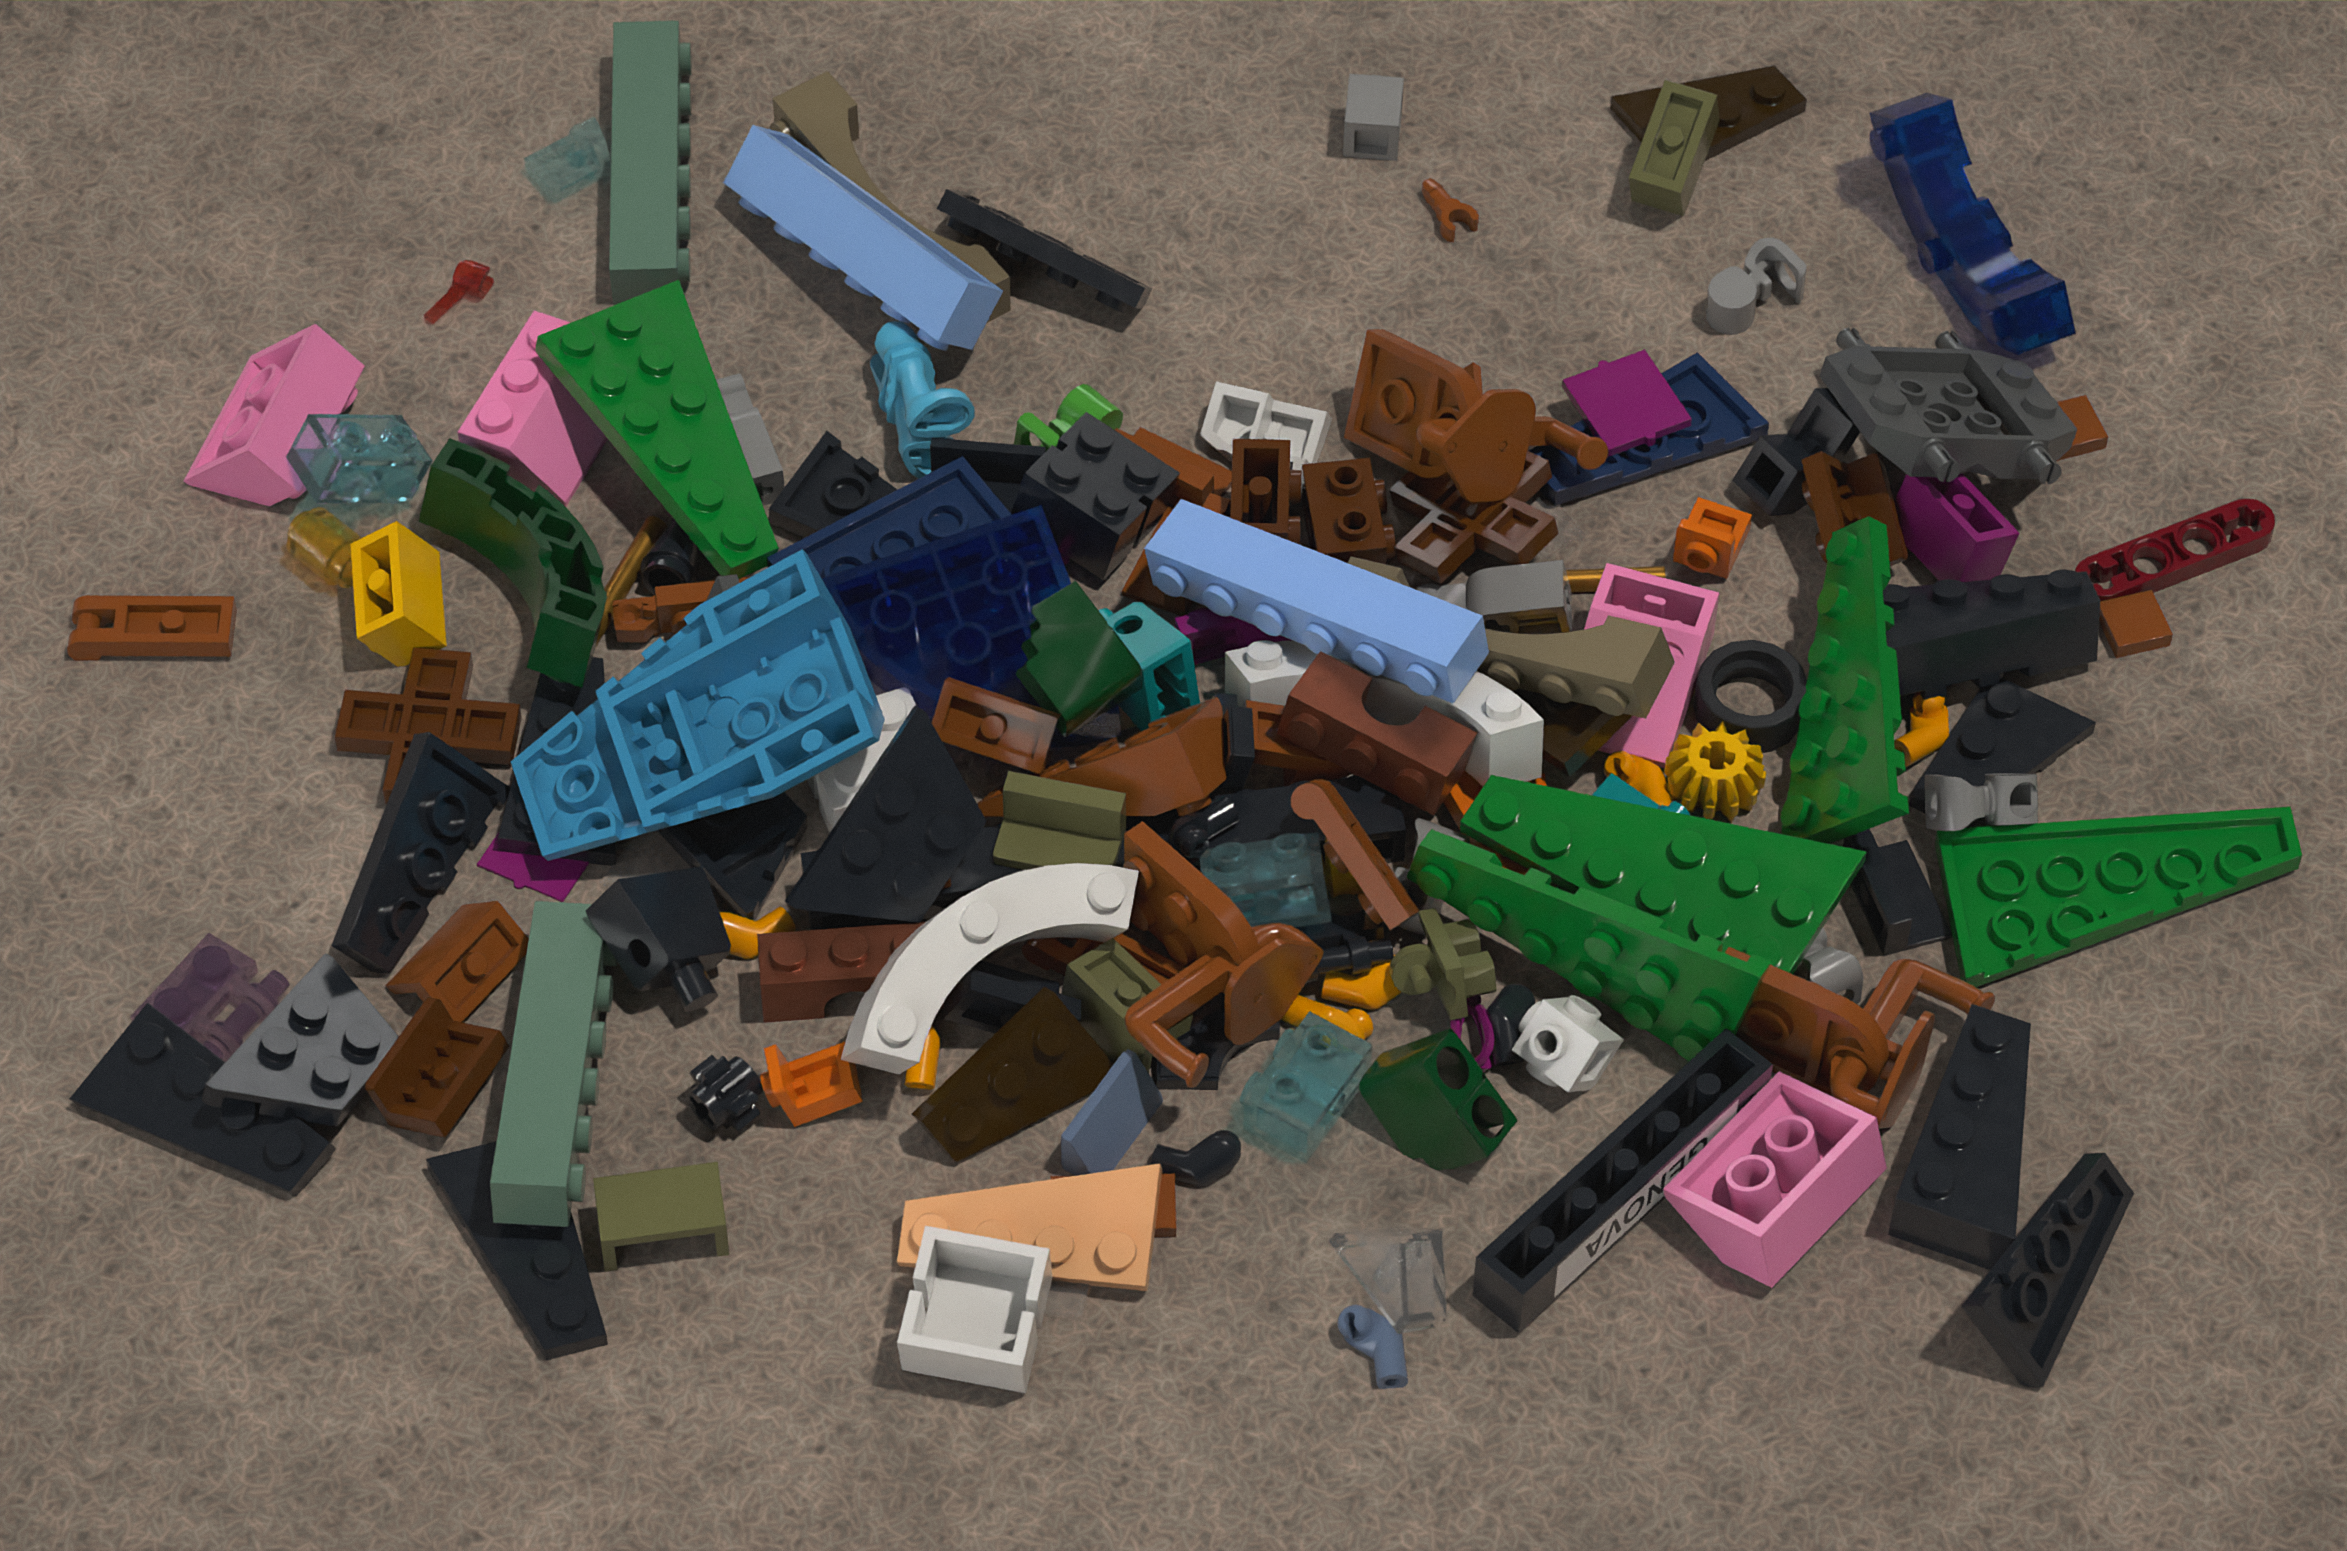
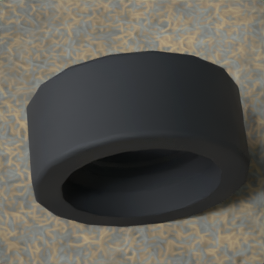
(1757, 661)

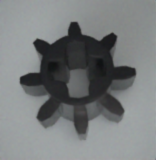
(724, 1092)

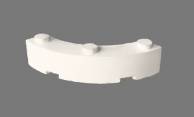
(1506, 726)
(924, 969)

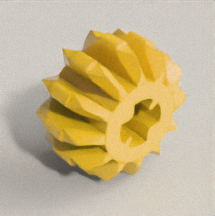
(1715, 772)

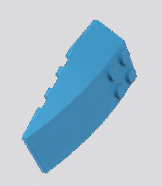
(710, 721)

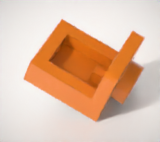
(1711, 537)
(810, 1084)

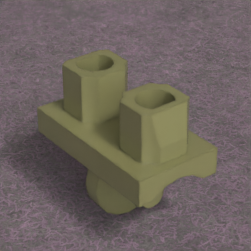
(1448, 962)

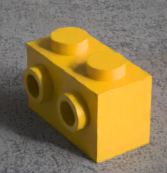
(397, 593)

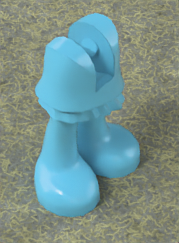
(909, 396)

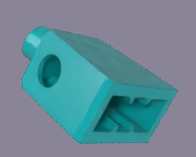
(1165, 662)

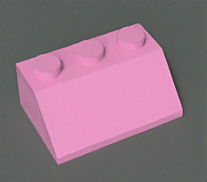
(265, 413)
(533, 419)
(1778, 1177)

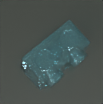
(358, 458)
(1273, 879)
(1305, 1086)

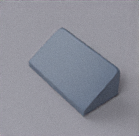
(1110, 1118)

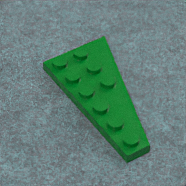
(660, 406)
(2068, 884)

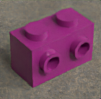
(1953, 528)

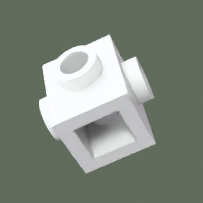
(1566, 1043)

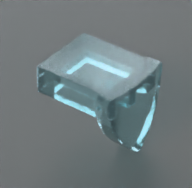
(571, 161)

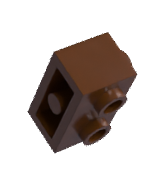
(1265, 487)
(1345, 510)

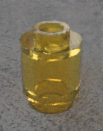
(323, 545)

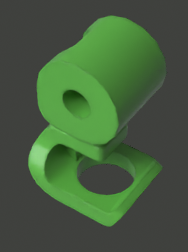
(1074, 405)

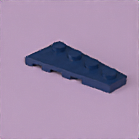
(1718, 423)
(914, 515)

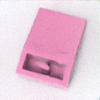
(1688, 625)

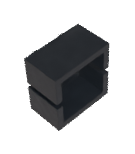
(1097, 494)

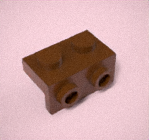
(1849, 493)
(434, 1070)

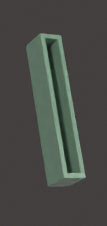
(647, 158)
(552, 1069)

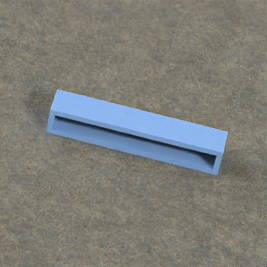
(863, 239)
(1317, 601)

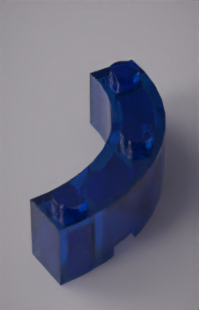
(1962, 234)

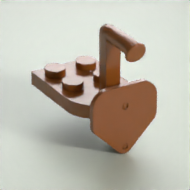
(1439, 425)
(1204, 929)
(1848, 1047)

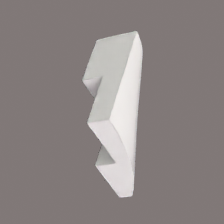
(1254, 414)

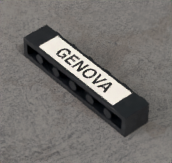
(1615, 1183)

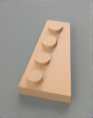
(1093, 1223)

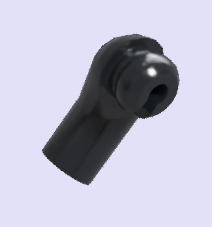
(1505, 1016)

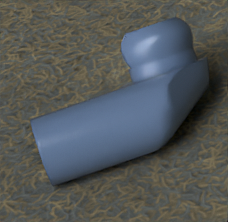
(1378, 1340)

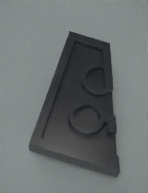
(2005, 733)

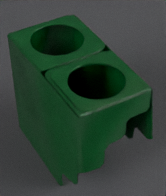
(1076, 660)
(1431, 1096)

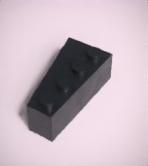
(1990, 628)
(1967, 1161)

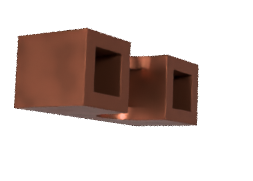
(1409, 760)
(813, 966)

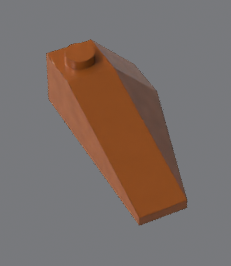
(1158, 769)

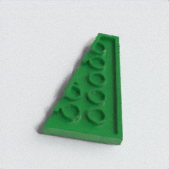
(1851, 706)
(1697, 873)
(1602, 946)

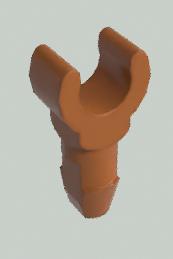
(1448, 209)

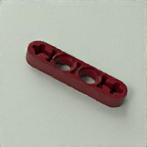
(2168, 548)

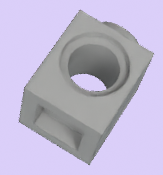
(1373, 117)

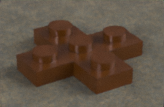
(1456, 527)
(431, 703)

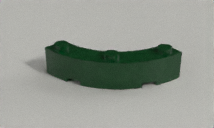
(533, 544)

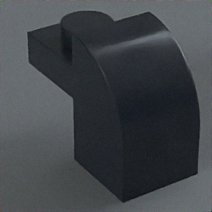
(1774, 467)

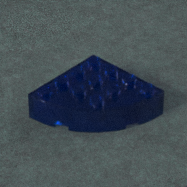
(959, 613)

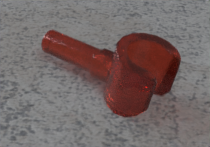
(468, 278)

